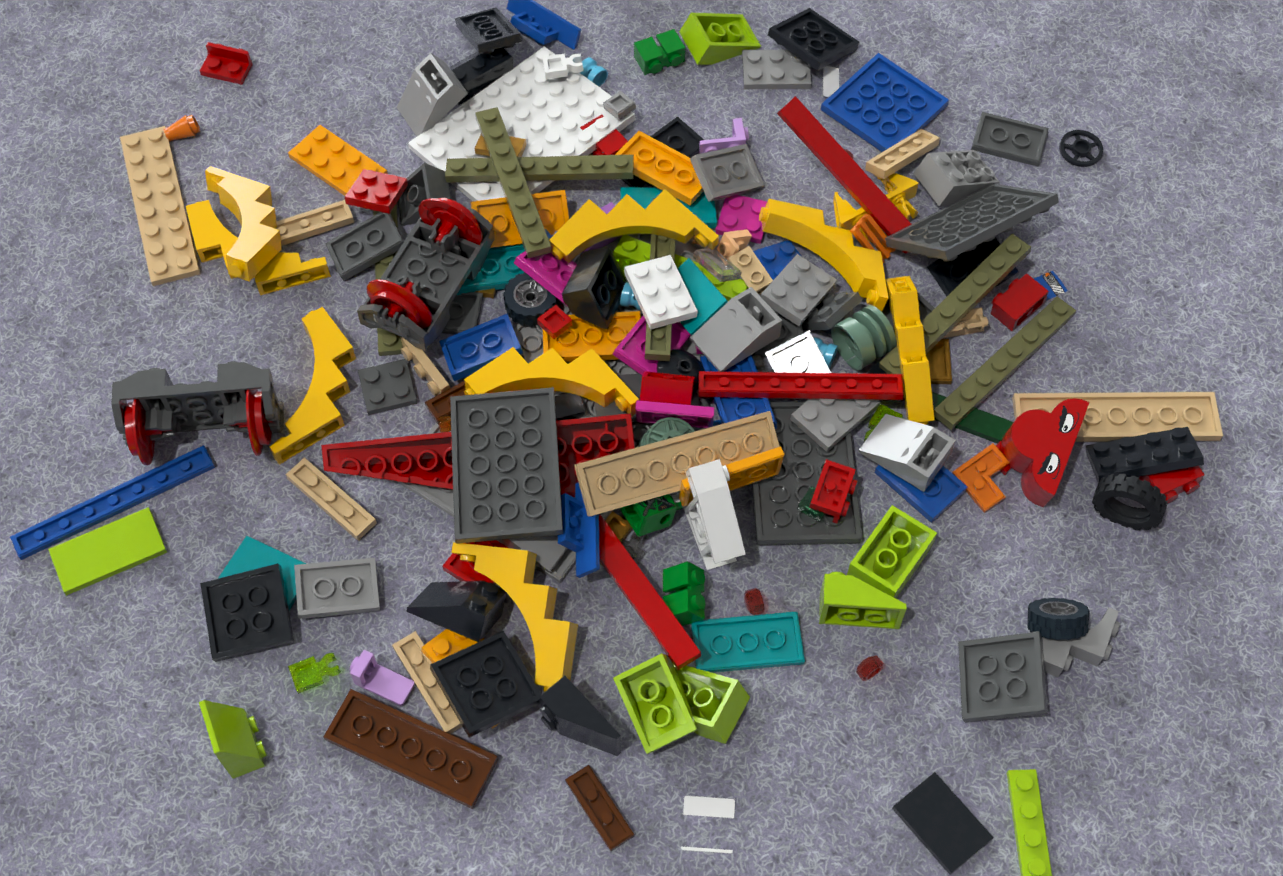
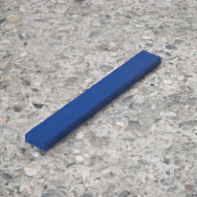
(111, 502)

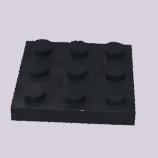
(813, 38)
(246, 612)
(486, 683)

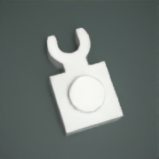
(558, 66)

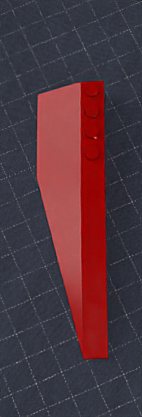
(428, 457)

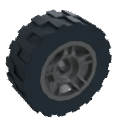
(519, 298)
(1058, 618)

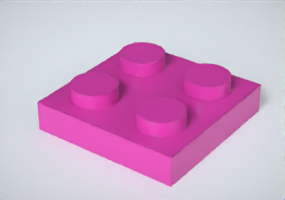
(741, 214)

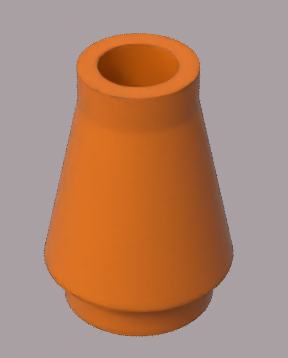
(182, 128)

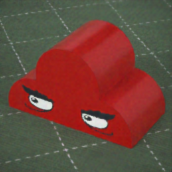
(1041, 445)

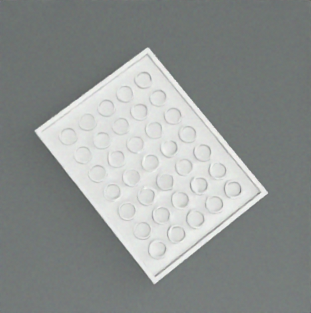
(532, 109)

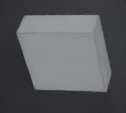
(619, 105)

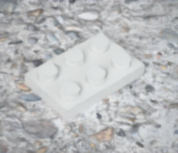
(660, 292)

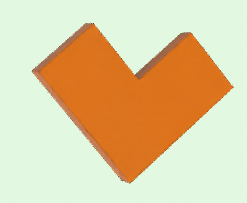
(977, 476)

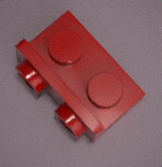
(226, 63)
(832, 489)

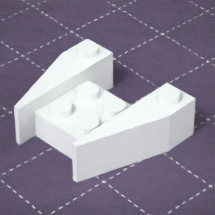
(713, 515)

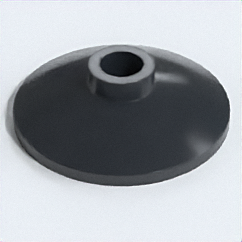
(685, 359)

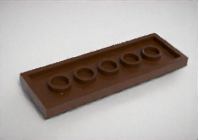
(411, 748)

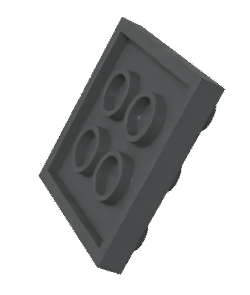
(1002, 677)

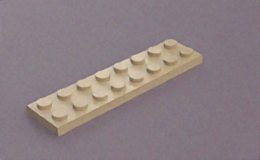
(159, 206)
(1134, 413)
(660, 466)

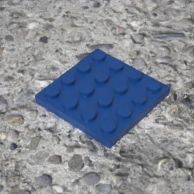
(884, 103)

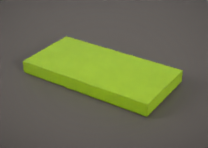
(107, 551)

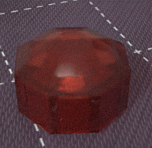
(754, 601)
(869, 667)

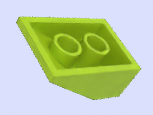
(717, 37)
(855, 603)
(656, 702)
(714, 702)
(233, 737)

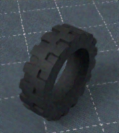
(1133, 489)

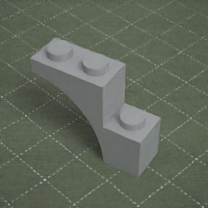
(1090, 648)

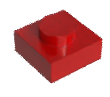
(554, 321)

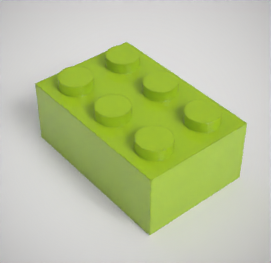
(892, 552)

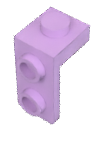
(739, 134)
(380, 680)

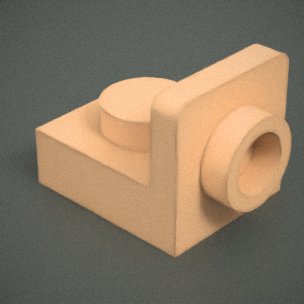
(733, 242)

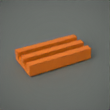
(867, 219)

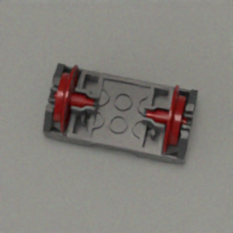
(428, 272)
(167, 408)

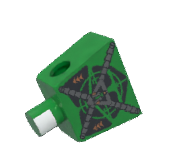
(652, 513)

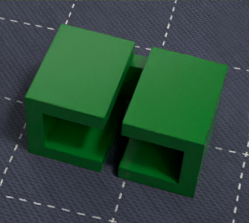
(653, 57)
(687, 602)

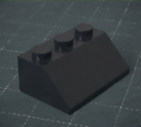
(481, 70)
(595, 287)

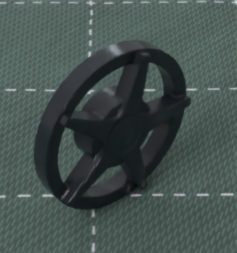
(1081, 148)

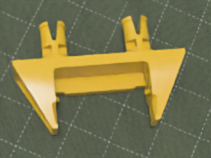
(899, 190)

